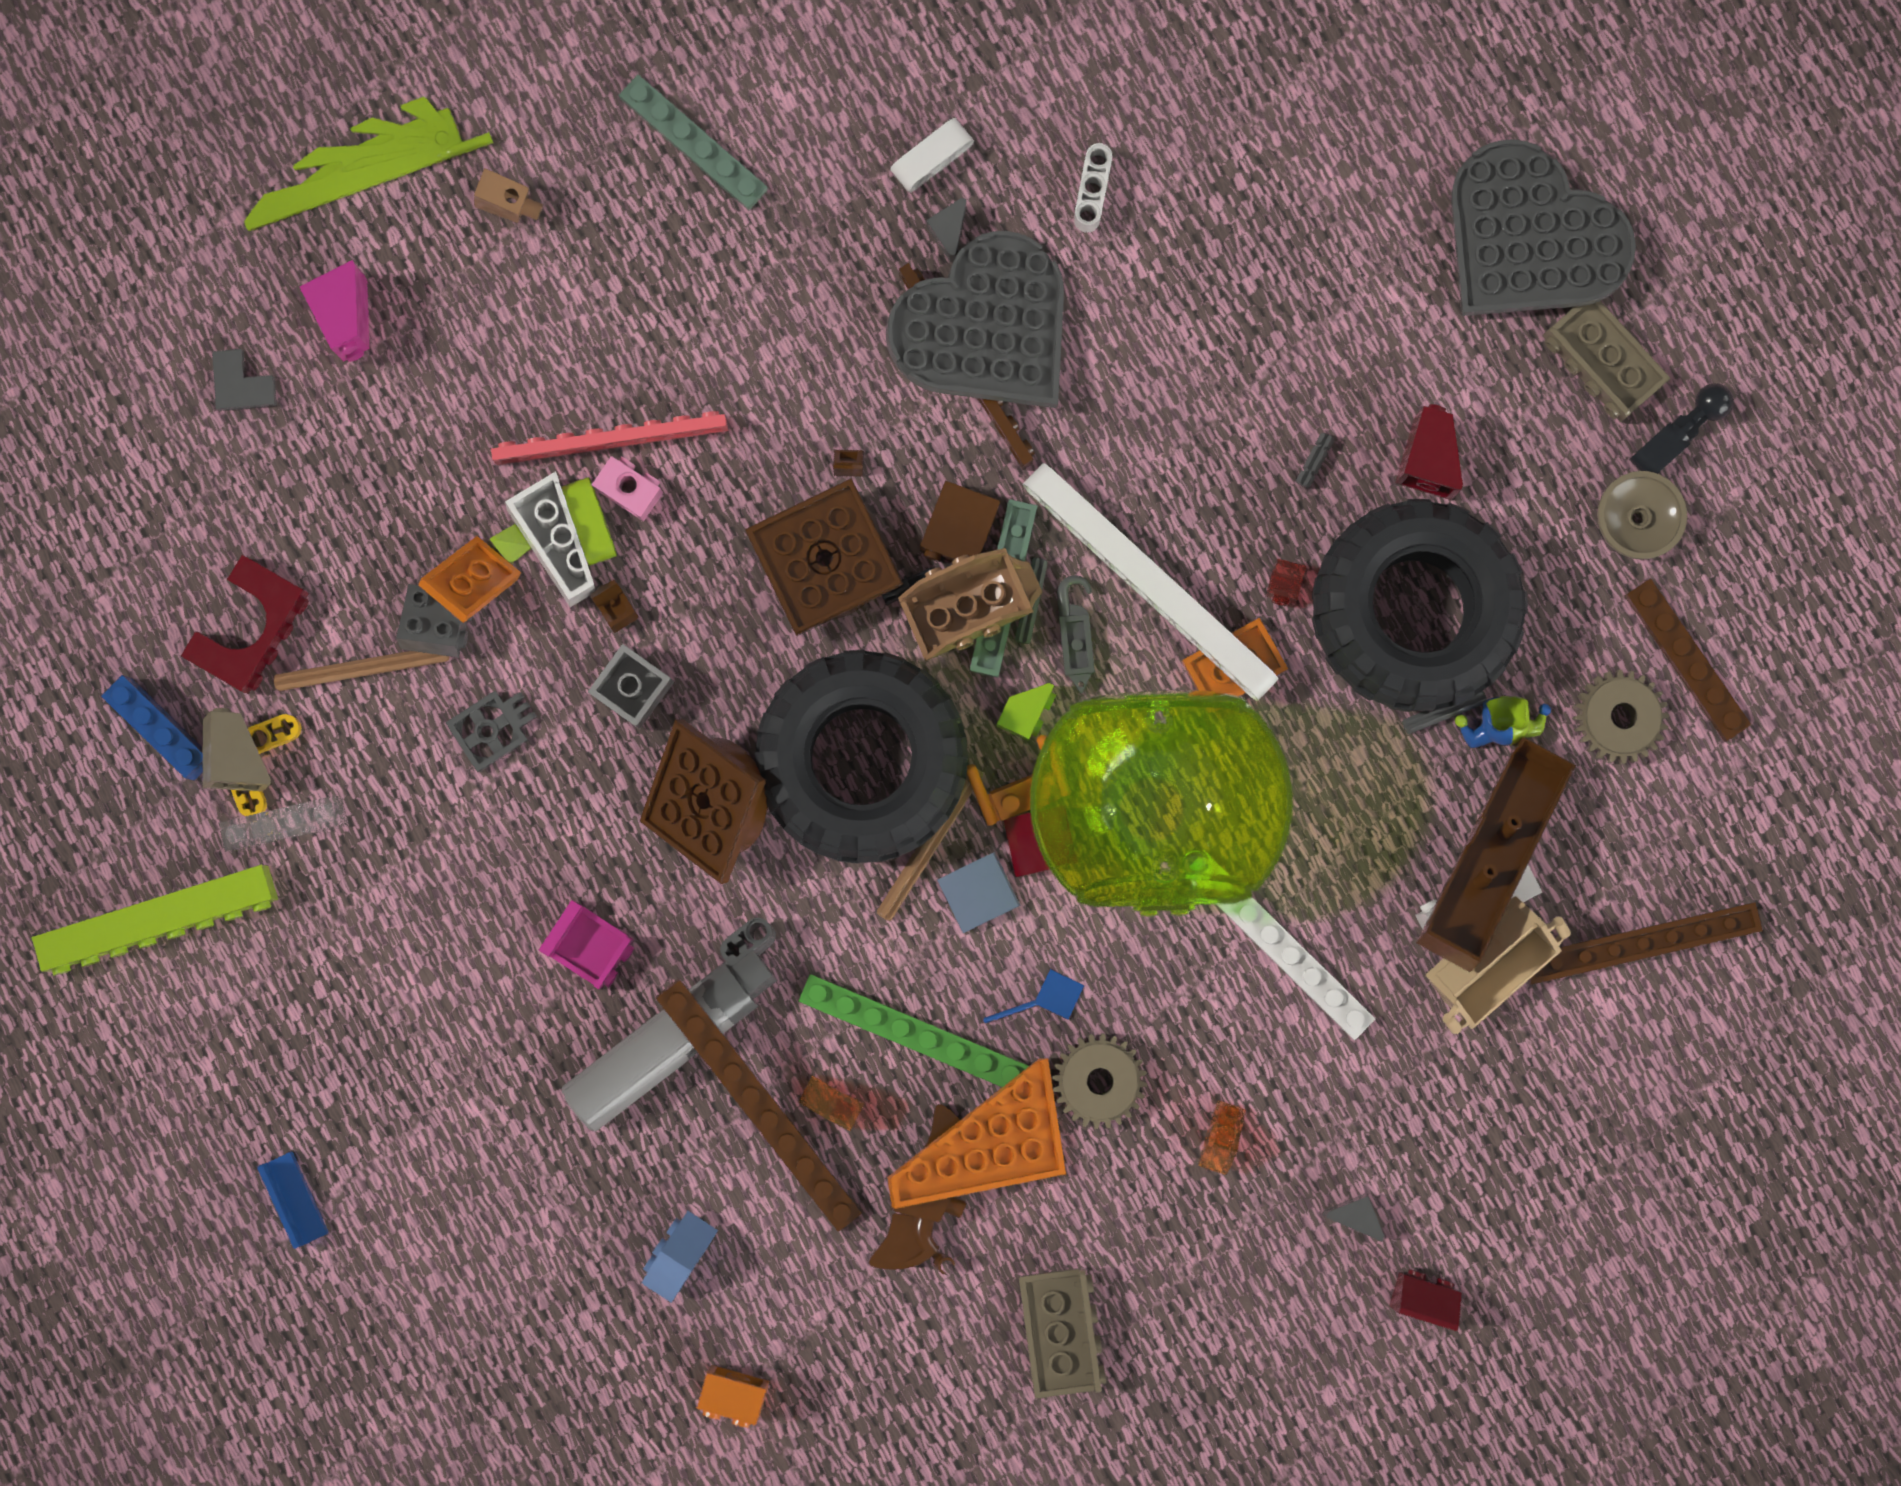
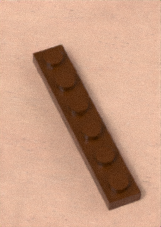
(1687, 660)

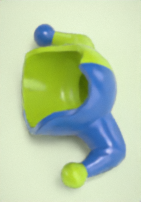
(1504, 722)

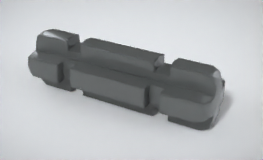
(1315, 460)

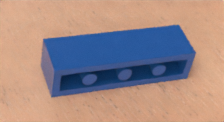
(156, 726)

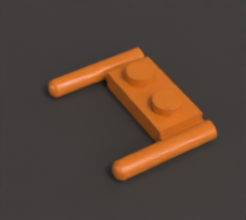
(1003, 801)

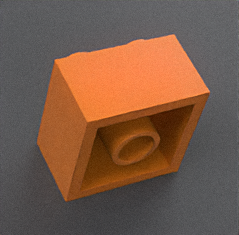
(732, 1396)

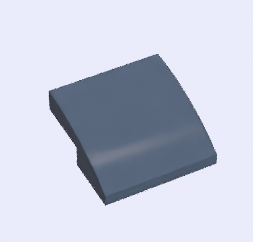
(978, 892)

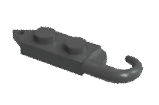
(1075, 634)

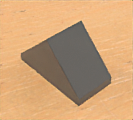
(947, 227)
(1357, 1215)

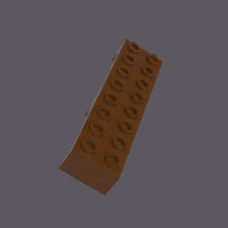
(1496, 855)

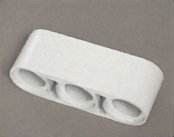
(932, 155)
(1093, 174)

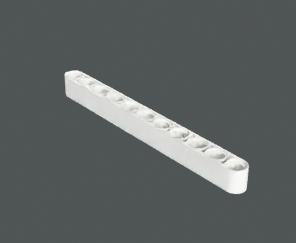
(1150, 582)

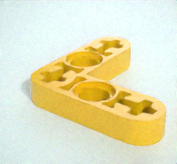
(283, 738)

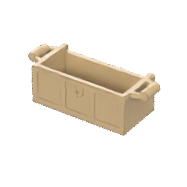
(1513, 957)

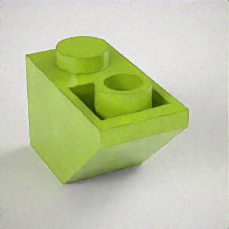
(1024, 710)

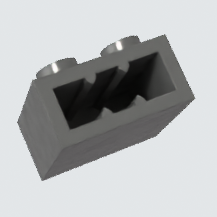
(429, 626)

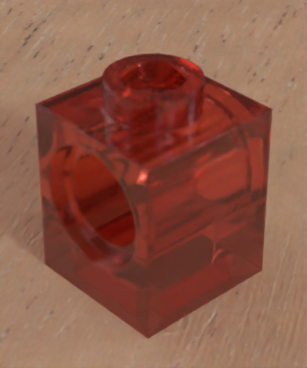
(1285, 582)

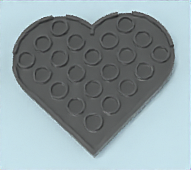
(1530, 237)
(986, 326)

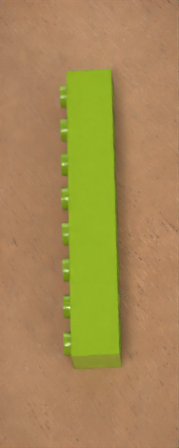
(154, 919)

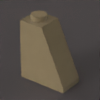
(231, 754)

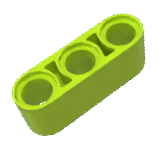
(589, 521)

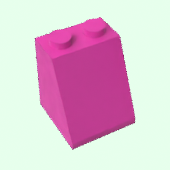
(341, 309)

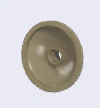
(1656, 502)

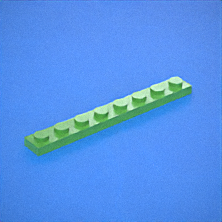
(910, 1032)

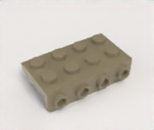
(1605, 358)
(1061, 1332)

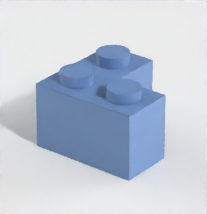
(676, 1257)

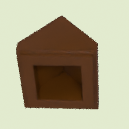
(848, 463)

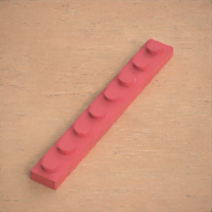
(596, 439)

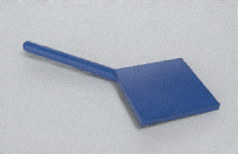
(1056, 995)

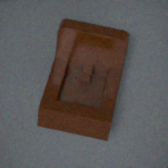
(614, 606)

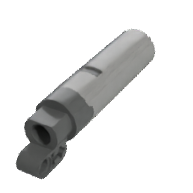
(659, 1045)

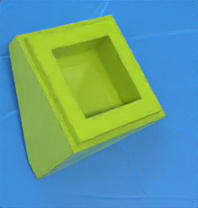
(511, 543)

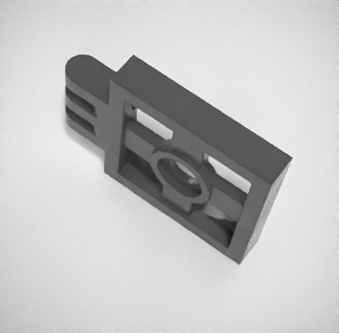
(511, 715)

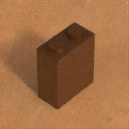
(959, 523)

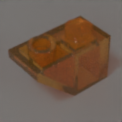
(831, 1103)
(1222, 1138)

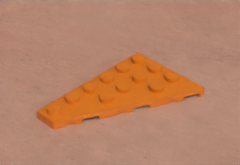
(994, 1146)

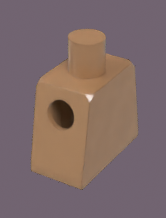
(496, 189)

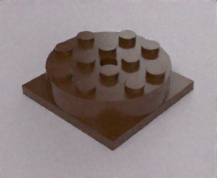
(830, 524)
(706, 800)

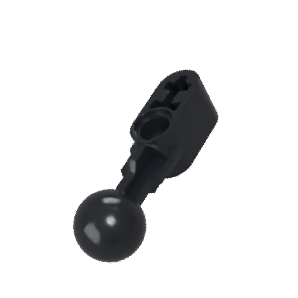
(1711, 403)

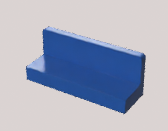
(293, 1200)

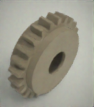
(1604, 734)
(1124, 1085)

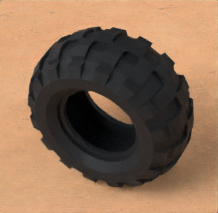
(1488, 589)
(854, 683)

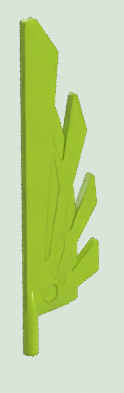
(378, 160)

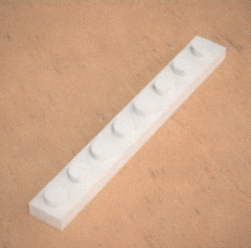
(1299, 966)

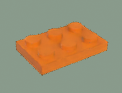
(469, 579)
(1209, 677)

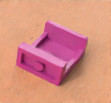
(587, 945)

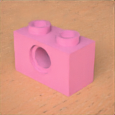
(638, 502)

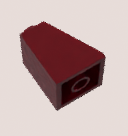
(1432, 455)

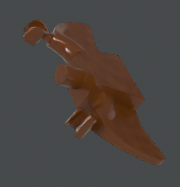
(910, 1235)

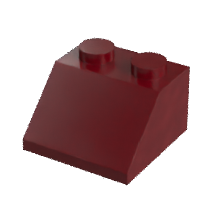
(1023, 846)
(1426, 1300)

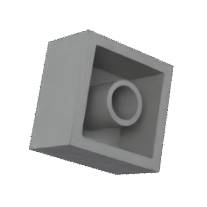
(631, 686)

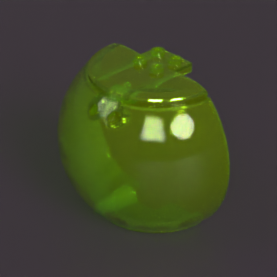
(1138, 791)

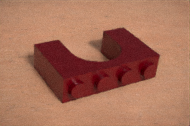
(244, 666)

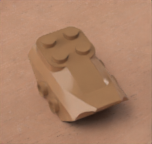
(969, 600)

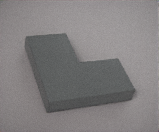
(236, 390)

